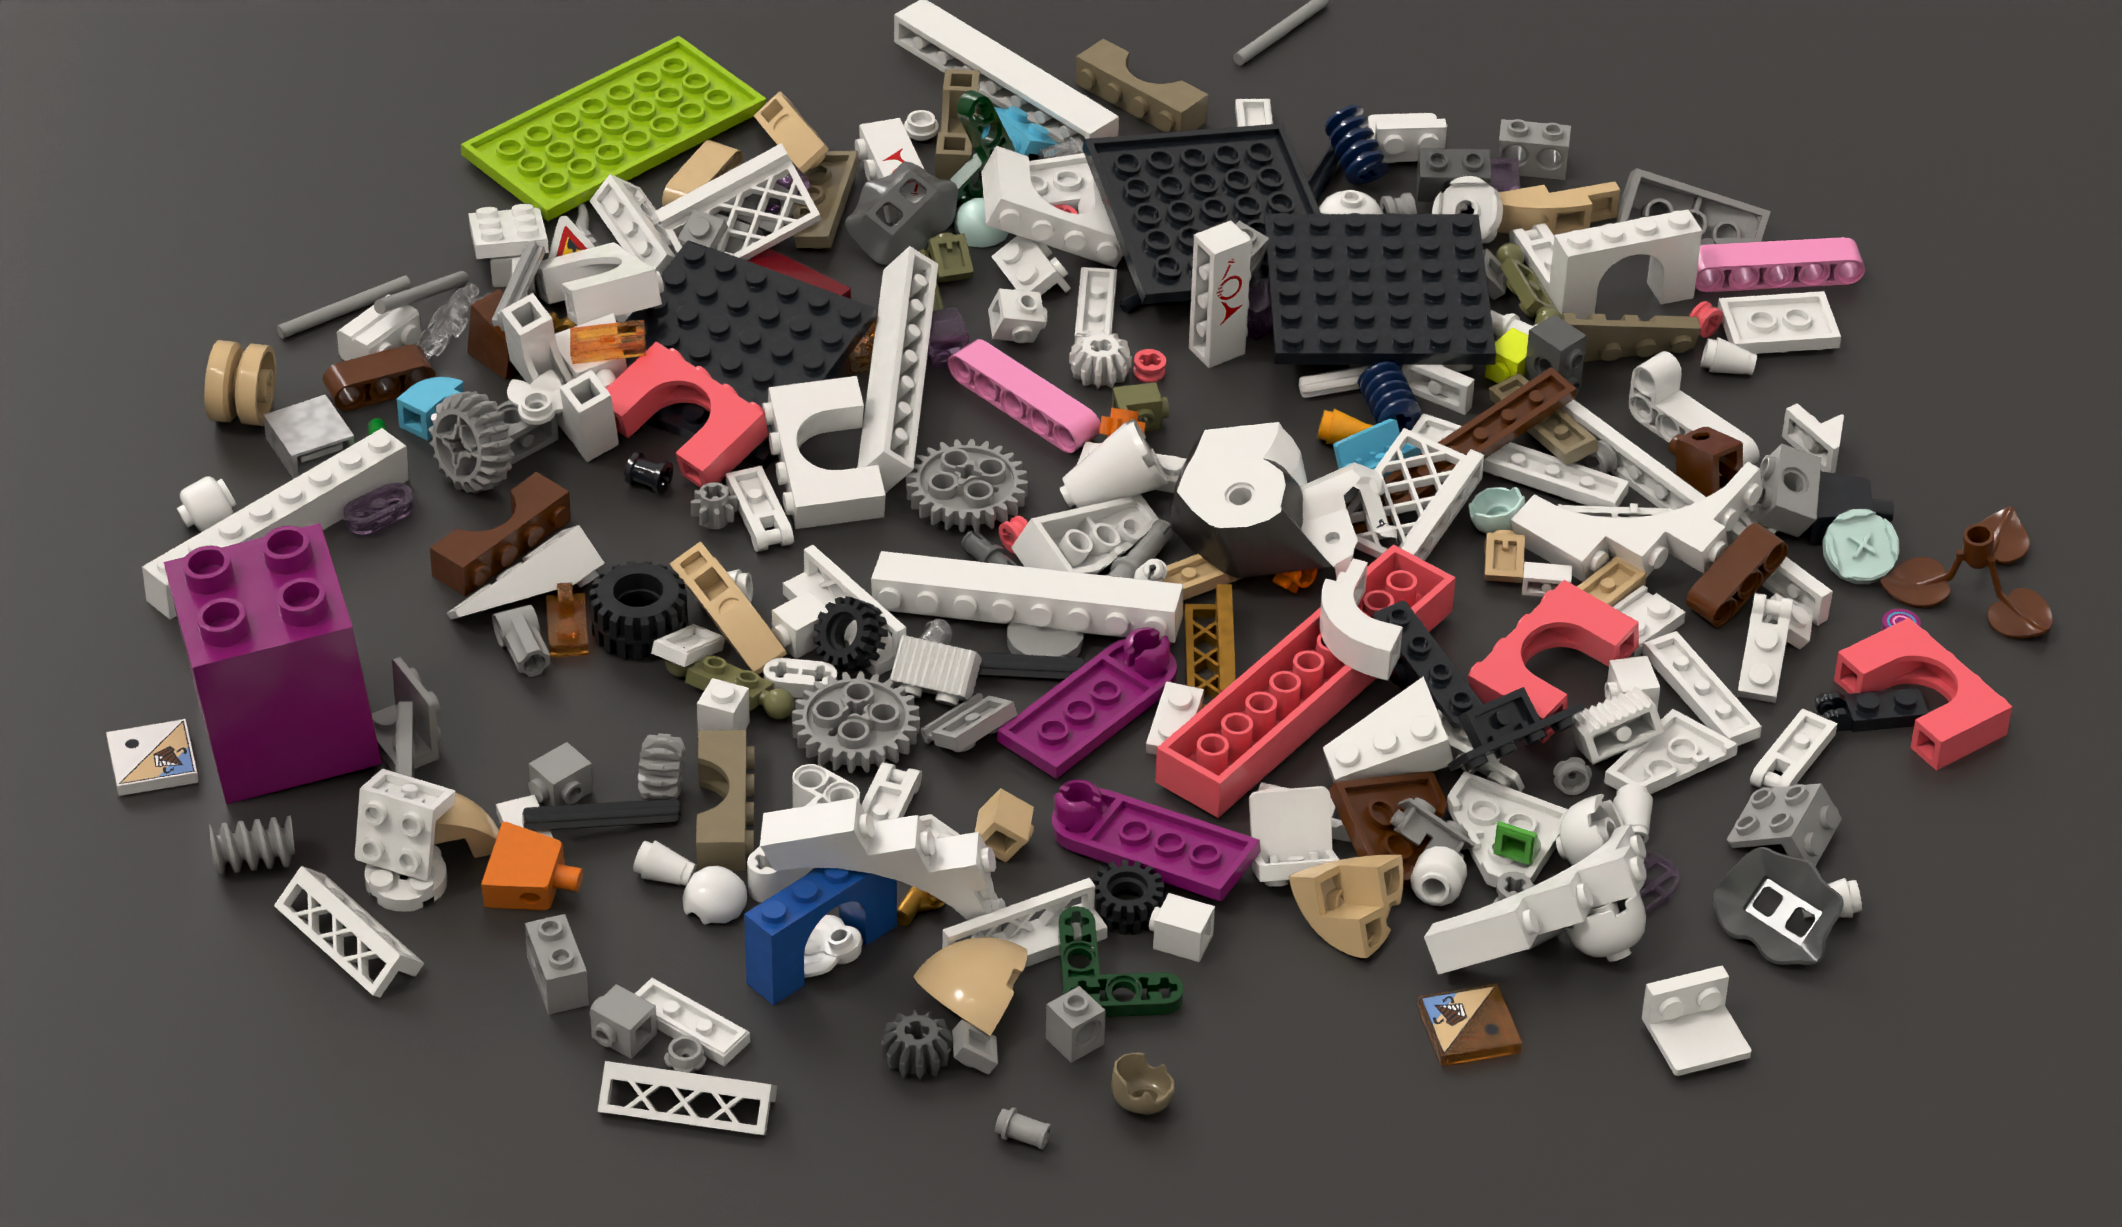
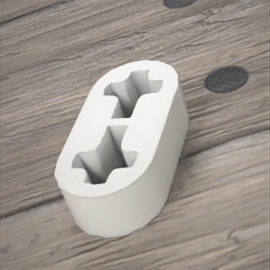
(797, 674)

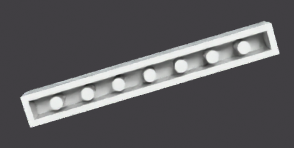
(1003, 74)
(898, 366)
(304, 501)
(1026, 595)

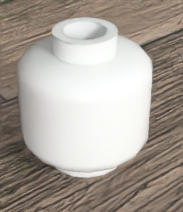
(205, 503)
(1438, 876)

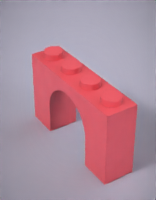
(668, 379)
(1562, 619)
(1912, 656)

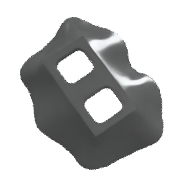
(919, 220)
(1801, 889)

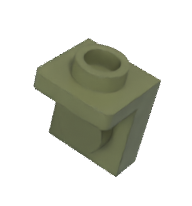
(952, 257)

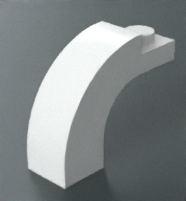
(1352, 635)

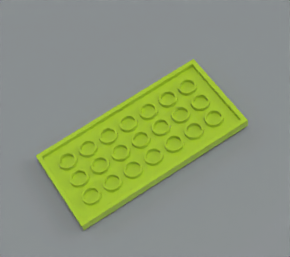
(613, 127)

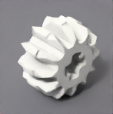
(1100, 359)

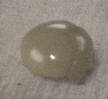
(1141, 1086)

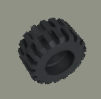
(636, 607)

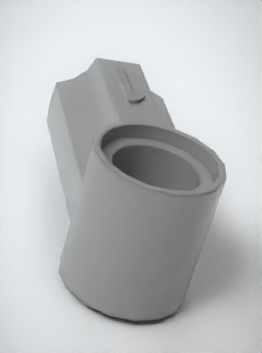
(520, 633)

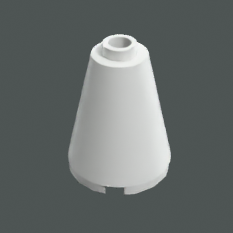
(1115, 470)

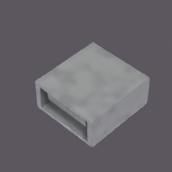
(307, 434)

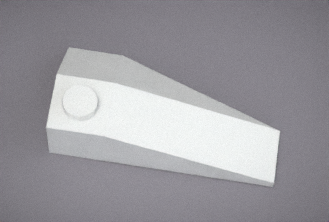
(1085, 536)
(560, 559)

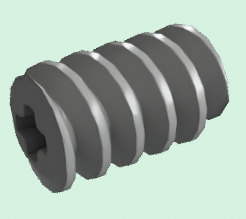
(252, 845)

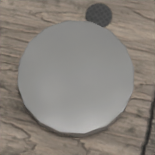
(1043, 640)

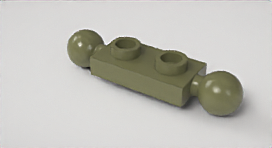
(1525, 284)
(776, 702)

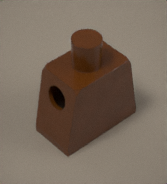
(487, 341)
(1706, 458)

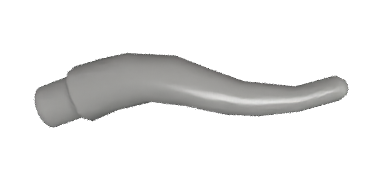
(583, 224)

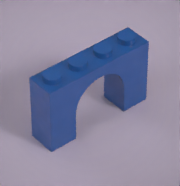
(783, 923)

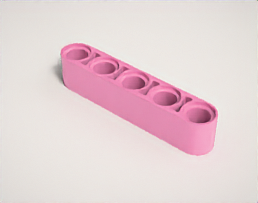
(1778, 264)
(1024, 396)

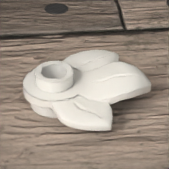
(536, 401)
(830, 945)

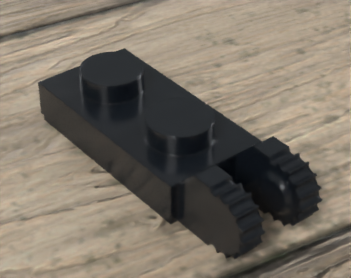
(1872, 709)

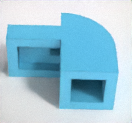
(420, 402)

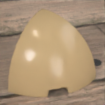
(469, 822)
(1350, 900)
(974, 978)

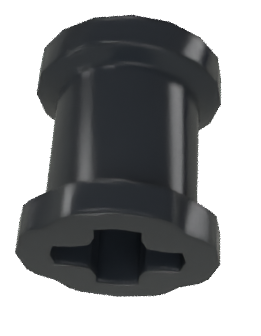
(658, 480)

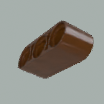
(376, 377)
(1737, 574)

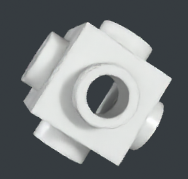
(1017, 315)

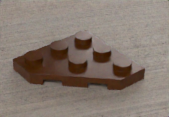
(1371, 803)

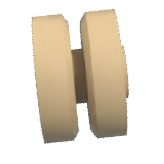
(240, 382)

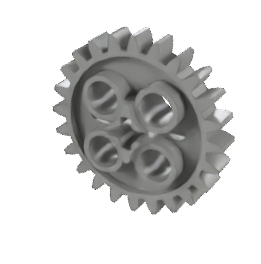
(967, 485)
(855, 722)

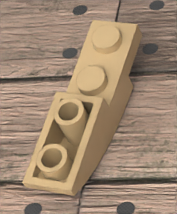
(788, 127)
(1559, 210)
(728, 607)

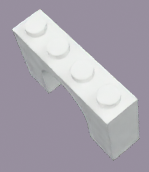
(1018, 209)
(1586, 254)
(599, 283)
(586, 402)
(813, 493)

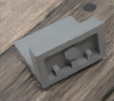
(426, 707)

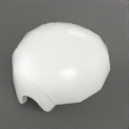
(715, 895)

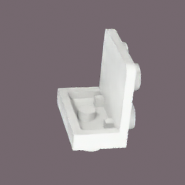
(1404, 134)
(1292, 832)

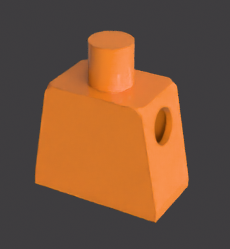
(526, 870)

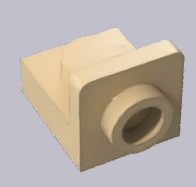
(1504, 556)

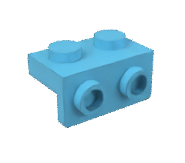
(1024, 134)
(1371, 445)

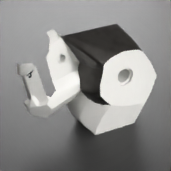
(1253, 512)

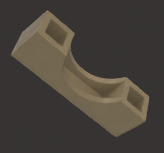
(1168, 106)
(953, 142)
(723, 769)

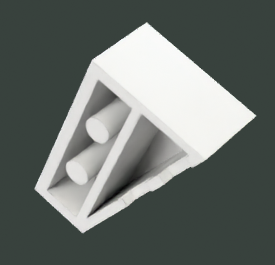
(1392, 740)

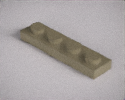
(1557, 432)

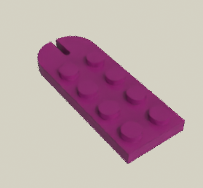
(1092, 703)
(1177, 846)

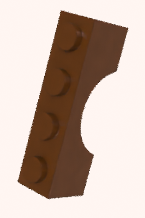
(472, 557)

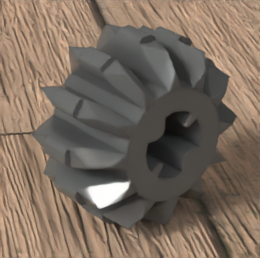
(916, 1044)

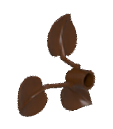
(1998, 539)

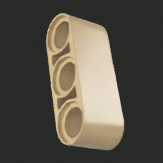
(704, 166)

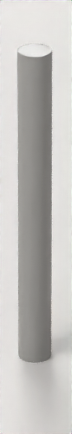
(1279, 31)
(421, 292)
(342, 307)

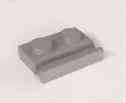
(969, 722)

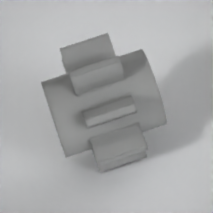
(714, 505)

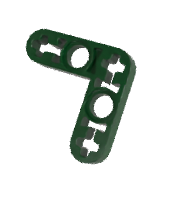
(968, 104)
(1092, 981)

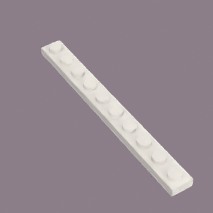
(1668, 490)

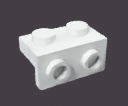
(1028, 266)

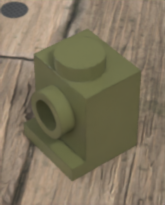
(1145, 400)

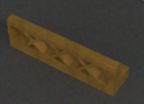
(1222, 641)

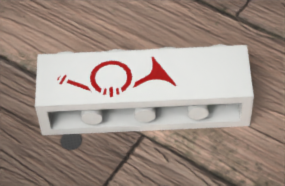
(883, 148)
(1220, 293)

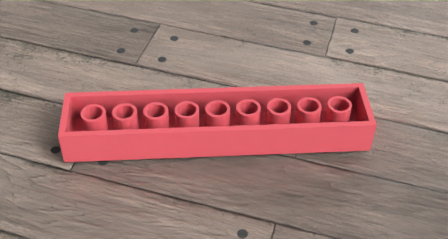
(1288, 694)

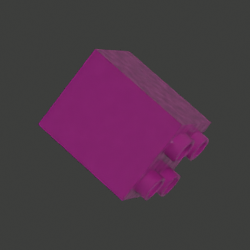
(273, 662)

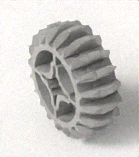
(471, 441)

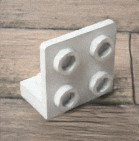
(399, 822)
(1692, 1021)

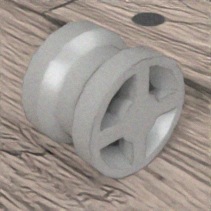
(1403, 205)

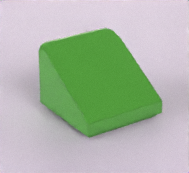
(1516, 843)

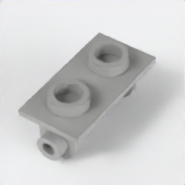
(1420, 821)

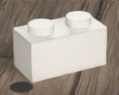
(1543, 577)

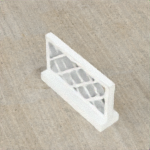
(732, 189)
(1439, 509)

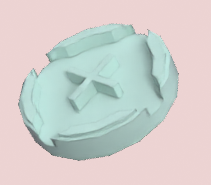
(1860, 546)

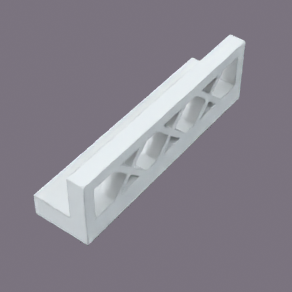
(634, 222)
(834, 584)
(357, 922)
(1039, 935)
(687, 1081)

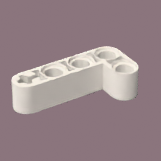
(1668, 411)
(810, 787)

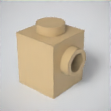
(1005, 824)

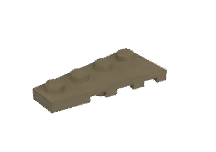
(829, 191)
(1632, 337)

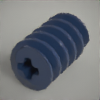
(1355, 146)
(1389, 395)

